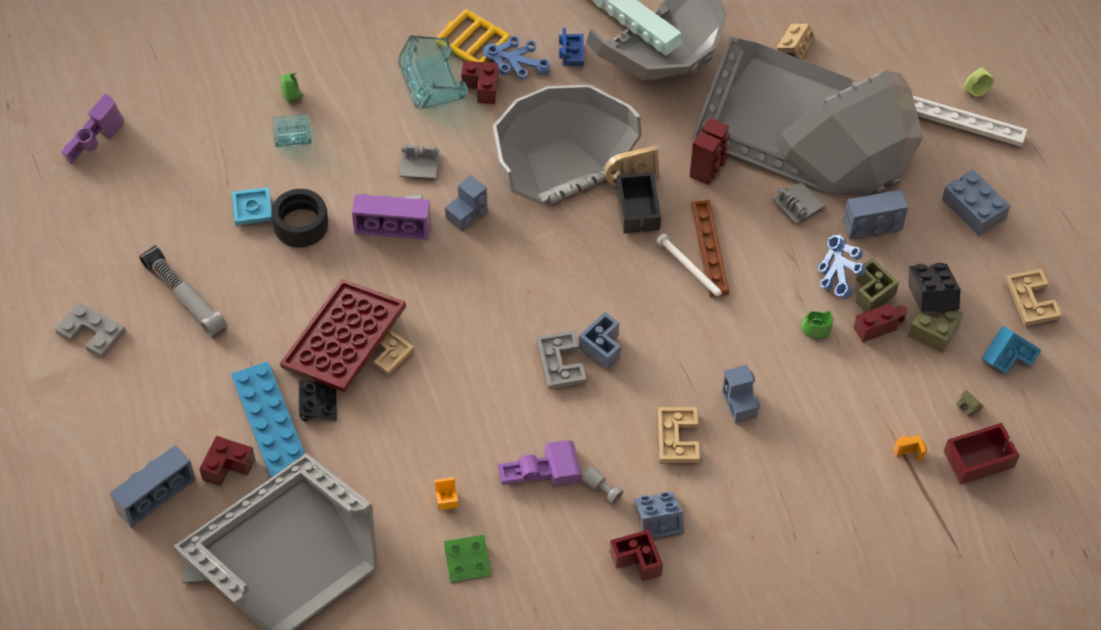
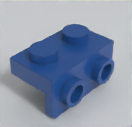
(572, 49)

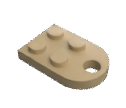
(633, 162)

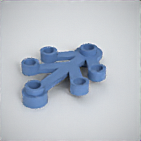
(515, 57)
(836, 245)

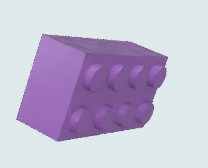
(391, 216)

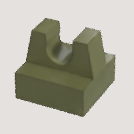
(973, 404)

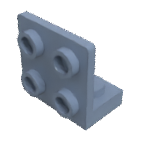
(660, 514)

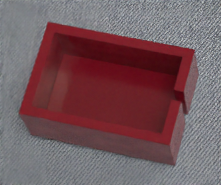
(709, 151)
(981, 453)

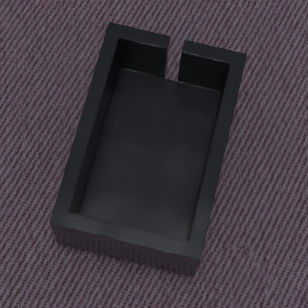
(638, 202)
(934, 287)

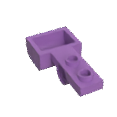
(104, 118)
(558, 464)

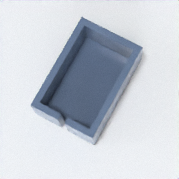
(976, 202)
(875, 214)

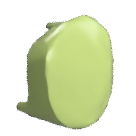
(979, 82)

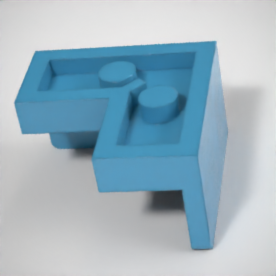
(1008, 347)

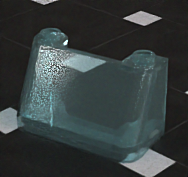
(428, 73)

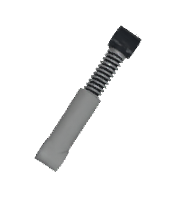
(210, 320)

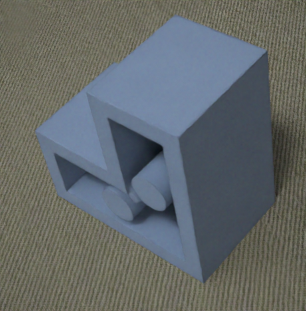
(469, 203)
(599, 341)
(738, 393)

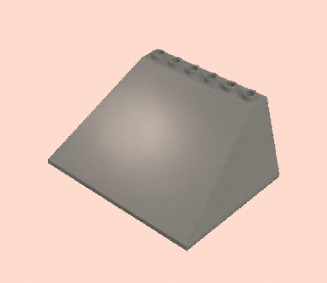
(761, 96)
(287, 545)

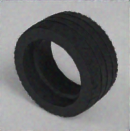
(295, 200)

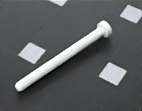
(663, 240)

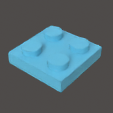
(252, 206)

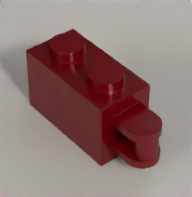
(879, 321)

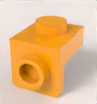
(909, 445)
(446, 494)

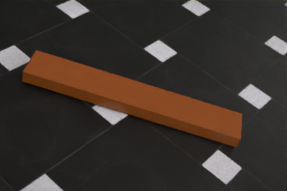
(709, 245)

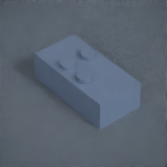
(152, 486)

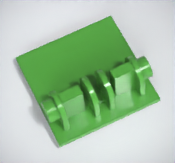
(467, 558)

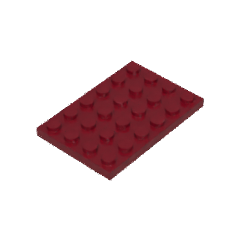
(343, 335)

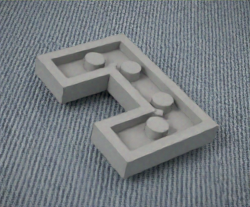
(105, 329)
(555, 373)

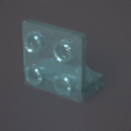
(292, 130)

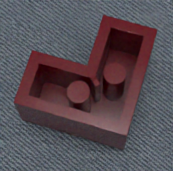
(483, 77)
(226, 456)
(638, 550)

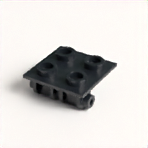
(316, 401)

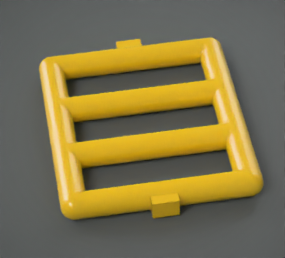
(467, 56)

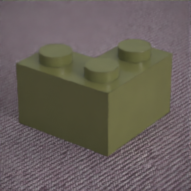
(877, 286)
(935, 331)

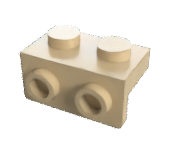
(797, 40)

